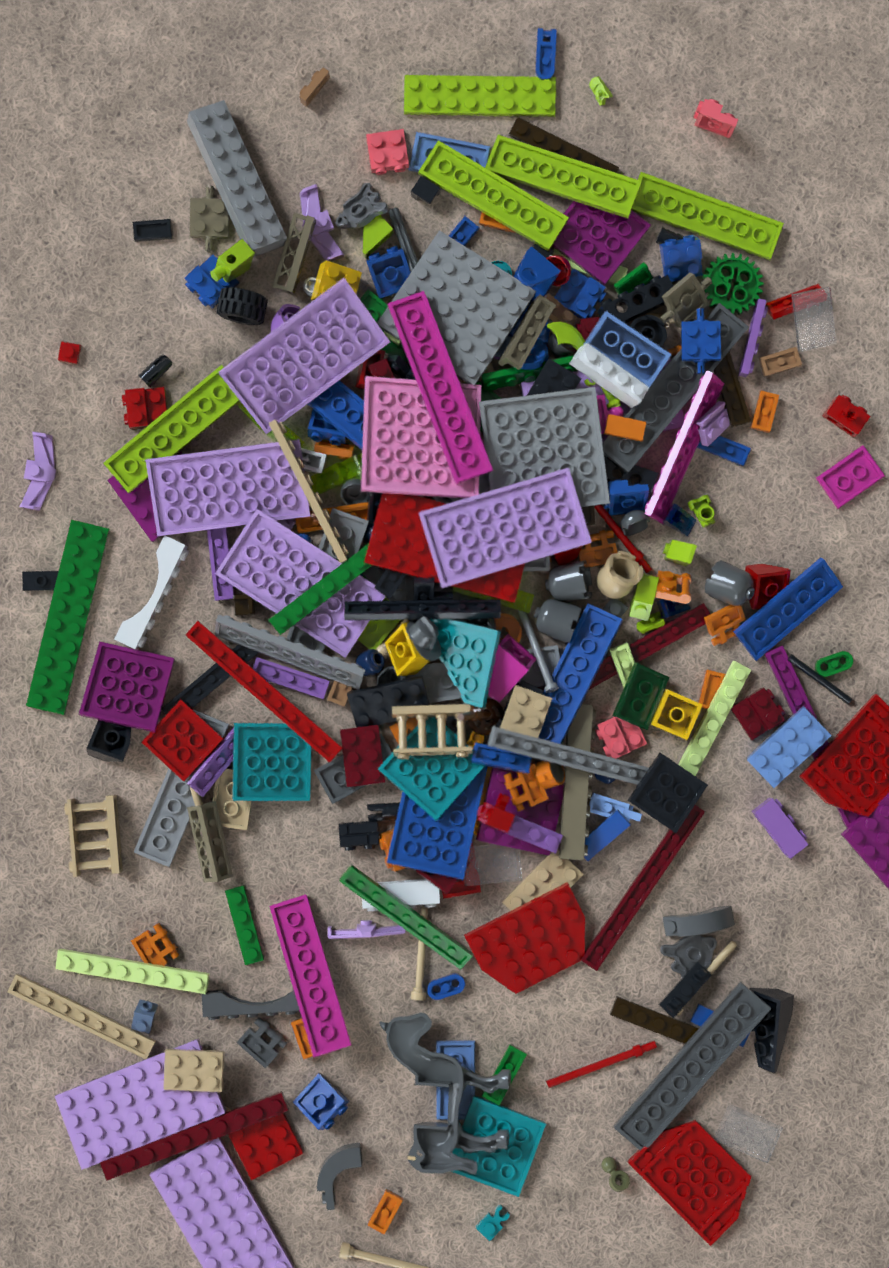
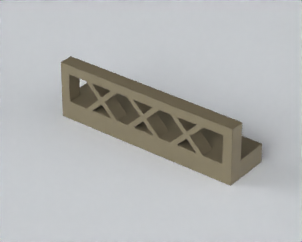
(300, 256)
(527, 332)
(212, 841)

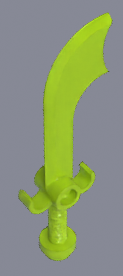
(570, 335)

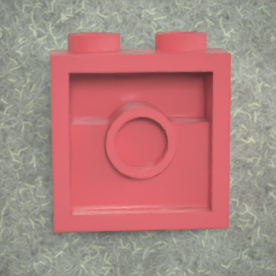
(710, 118)
(387, 151)
(619, 737)

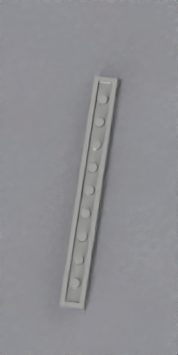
(566, 755)

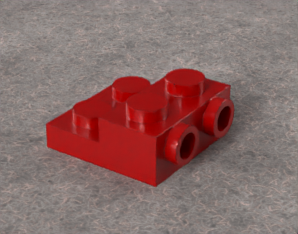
(143, 406)

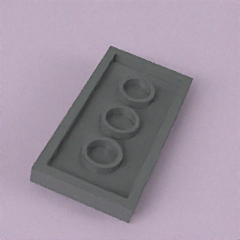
(333, 775)

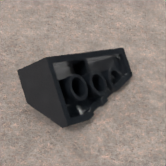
(109, 742)
(773, 1027)

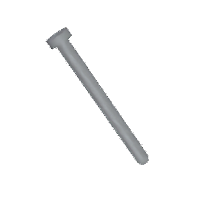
(550, 685)

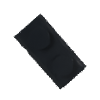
(358, 834)

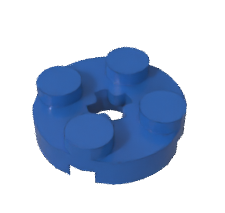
(539, 355)

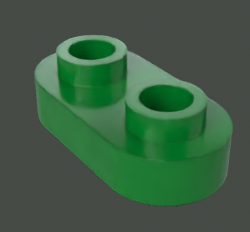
(833, 663)

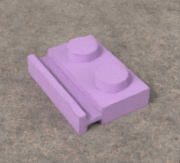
(713, 423)

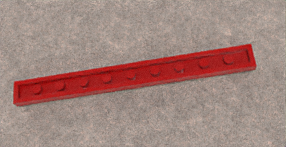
(264, 691)

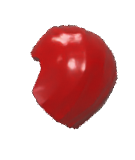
(563, 265)

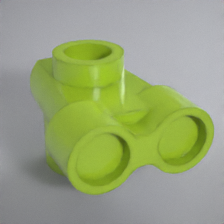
(702, 507)

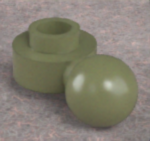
(609, 1166)

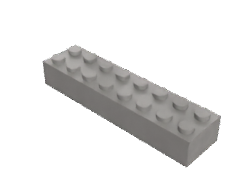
(236, 178)

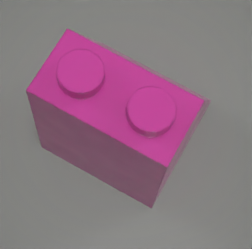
(510, 666)

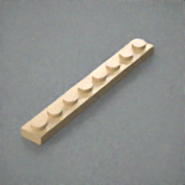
(306, 482)
(81, 1016)

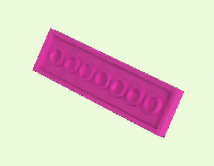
(683, 449)
(310, 976)

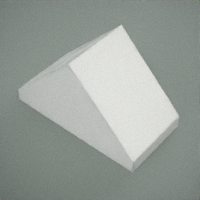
(313, 461)

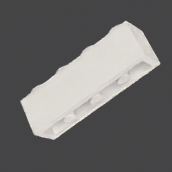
(609, 375)
(410, 892)

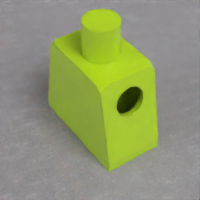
(233, 262)

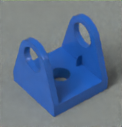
(536, 272)

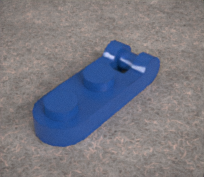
(545, 54)

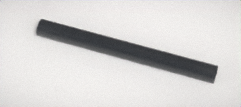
(818, 678)

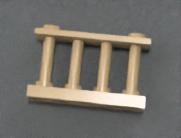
(421, 714)
(112, 843)

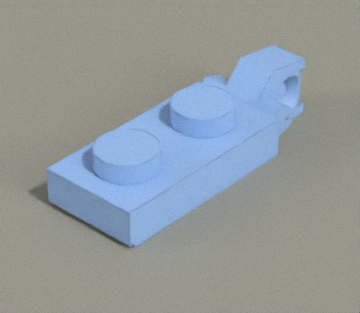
(607, 806)

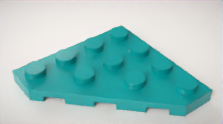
(469, 657)

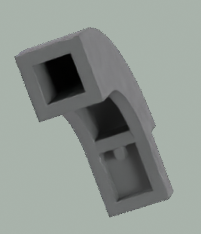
(699, 923)
(340, 1159)

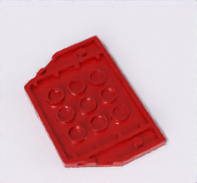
(855, 764)
(531, 940)
(694, 1178)

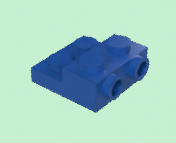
(681, 257)
(388, 271)
(207, 288)
(581, 294)
(321, 429)
(625, 497)
(321, 1102)

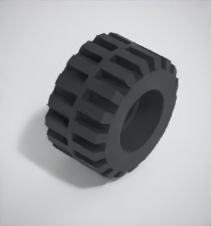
(242, 306)

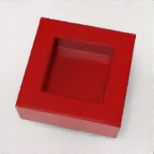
(69, 352)

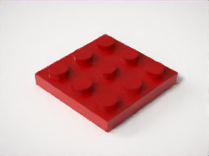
(182, 740)
(266, 1145)

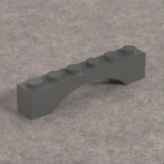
(221, 1003)

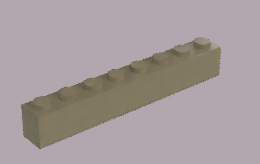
(577, 789)

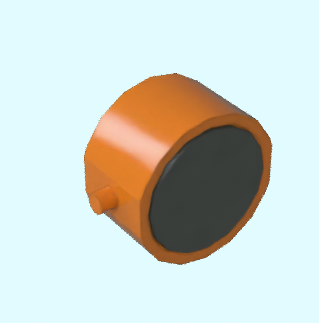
(549, 774)

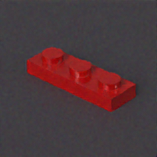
(783, 305)

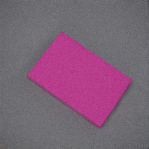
(850, 477)

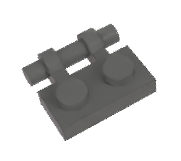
(257, 1046)

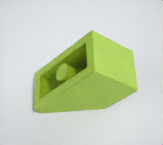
(375, 235)
(679, 552)
(643, 597)

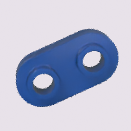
(446, 986)

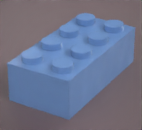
(628, 348)
(788, 746)

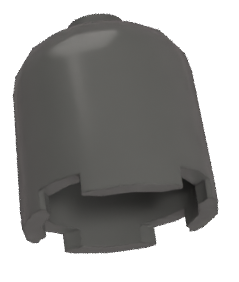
(569, 581)
(730, 584)
(556, 619)

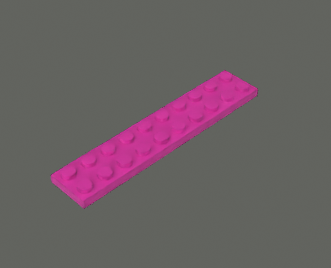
(439, 387)

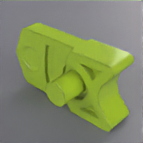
(600, 90)
(653, 623)

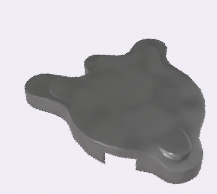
(361, 209)
(689, 951)

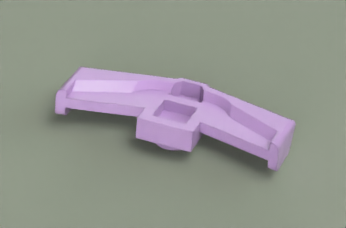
(320, 238)
(40, 471)
(365, 930)

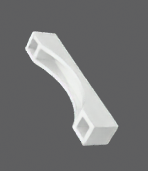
(169, 556)

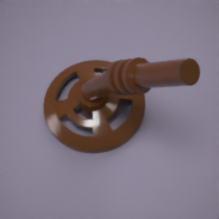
(482, 716)

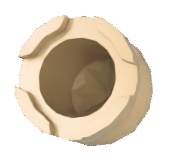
(619, 575)

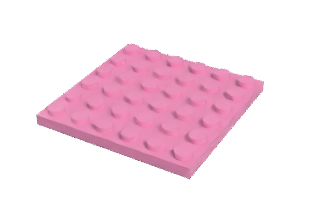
(402, 445)

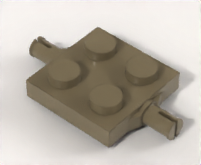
(208, 219)
(684, 299)

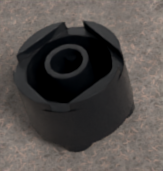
(651, 325)

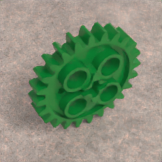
(748, 289)

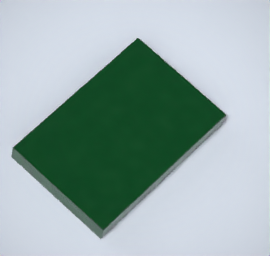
(641, 696)

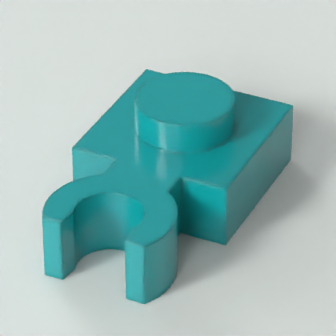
(491, 1225)

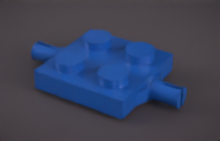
(701, 341)

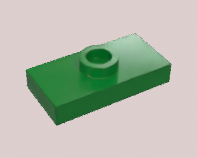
(634, 278)

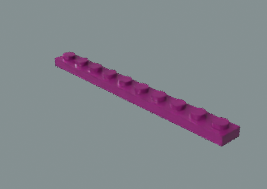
(796, 699)

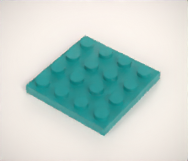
(270, 763)
(431, 779)
(505, 1167)

